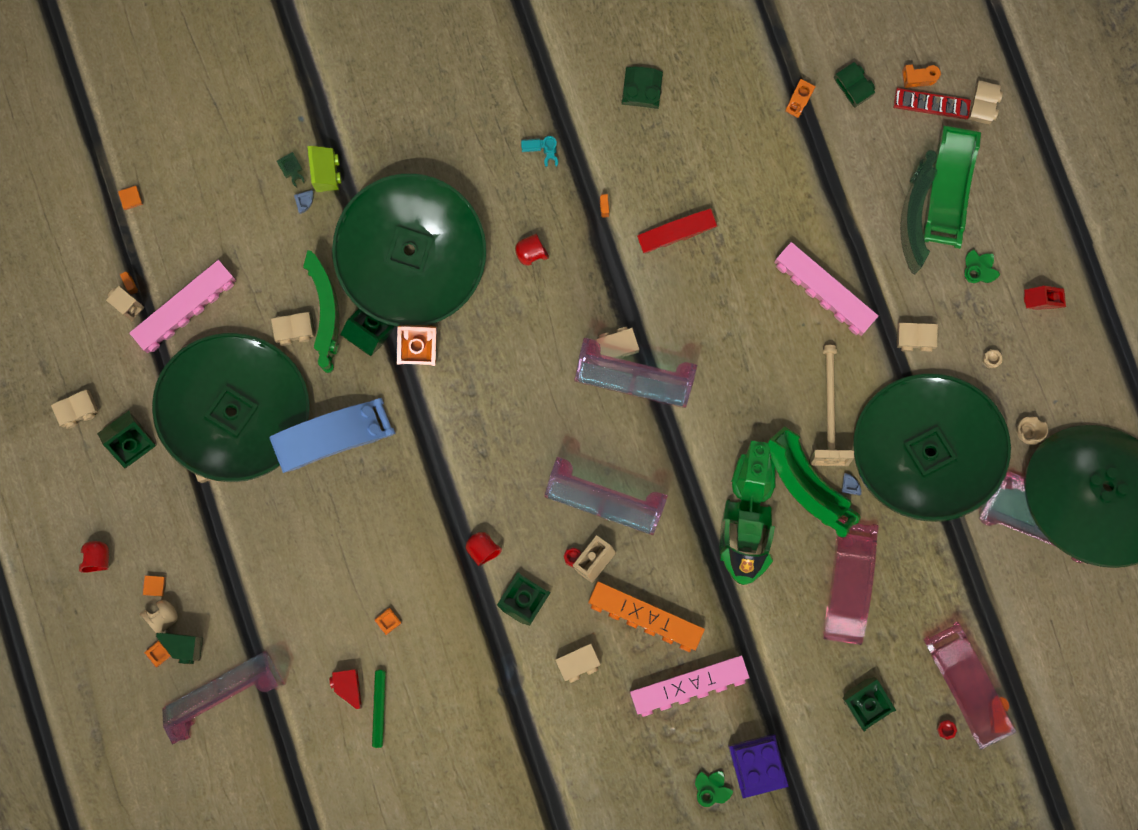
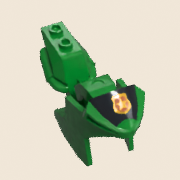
(752, 484)

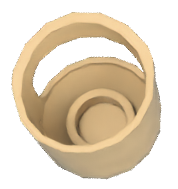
(161, 619)

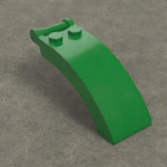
(951, 186)
(329, 321)
(806, 484)

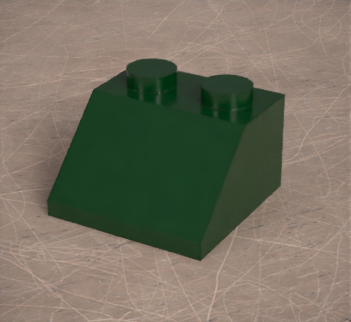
(366, 332)
(126, 439)
(182, 647)

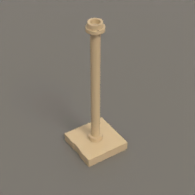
(831, 456)

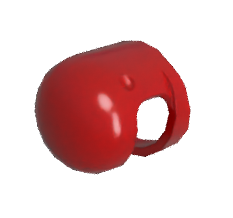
(530, 249)
(482, 548)
(94, 554)

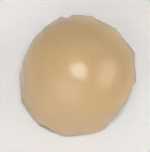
(1031, 430)

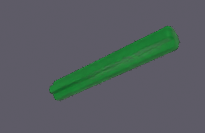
(378, 709)

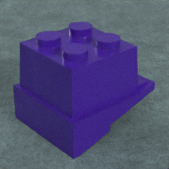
(758, 766)

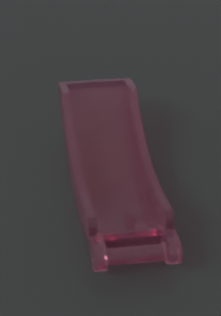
(851, 585)
(971, 687)

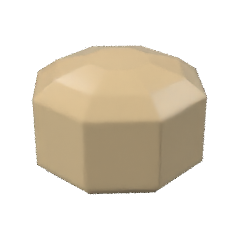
(992, 358)

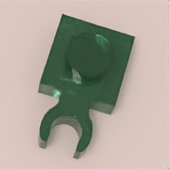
(291, 167)

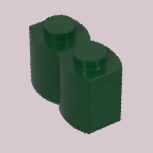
(854, 84)

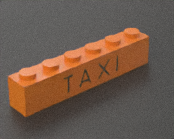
(646, 616)

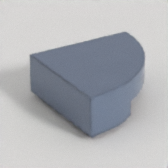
(304, 201)
(850, 485)

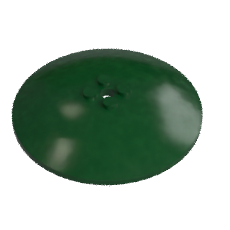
(415, 286)
(221, 375)
(939, 415)
(1069, 498)

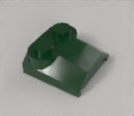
(642, 87)
(523, 599)
(868, 703)

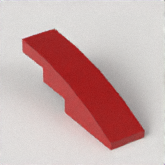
(677, 230)

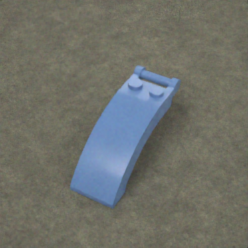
(330, 435)

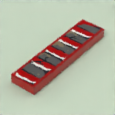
(932, 104)

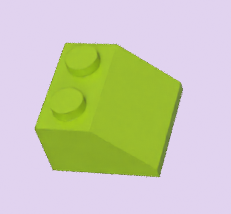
(323, 168)

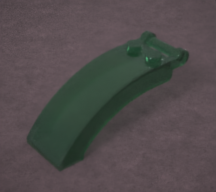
(911, 217)

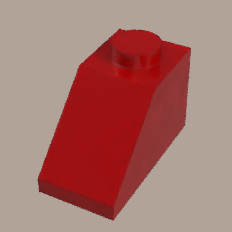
(1044, 298)
(347, 687)

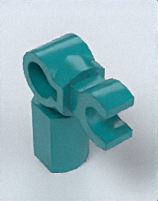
(548, 144)

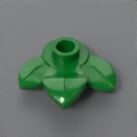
(981, 266)
(714, 787)

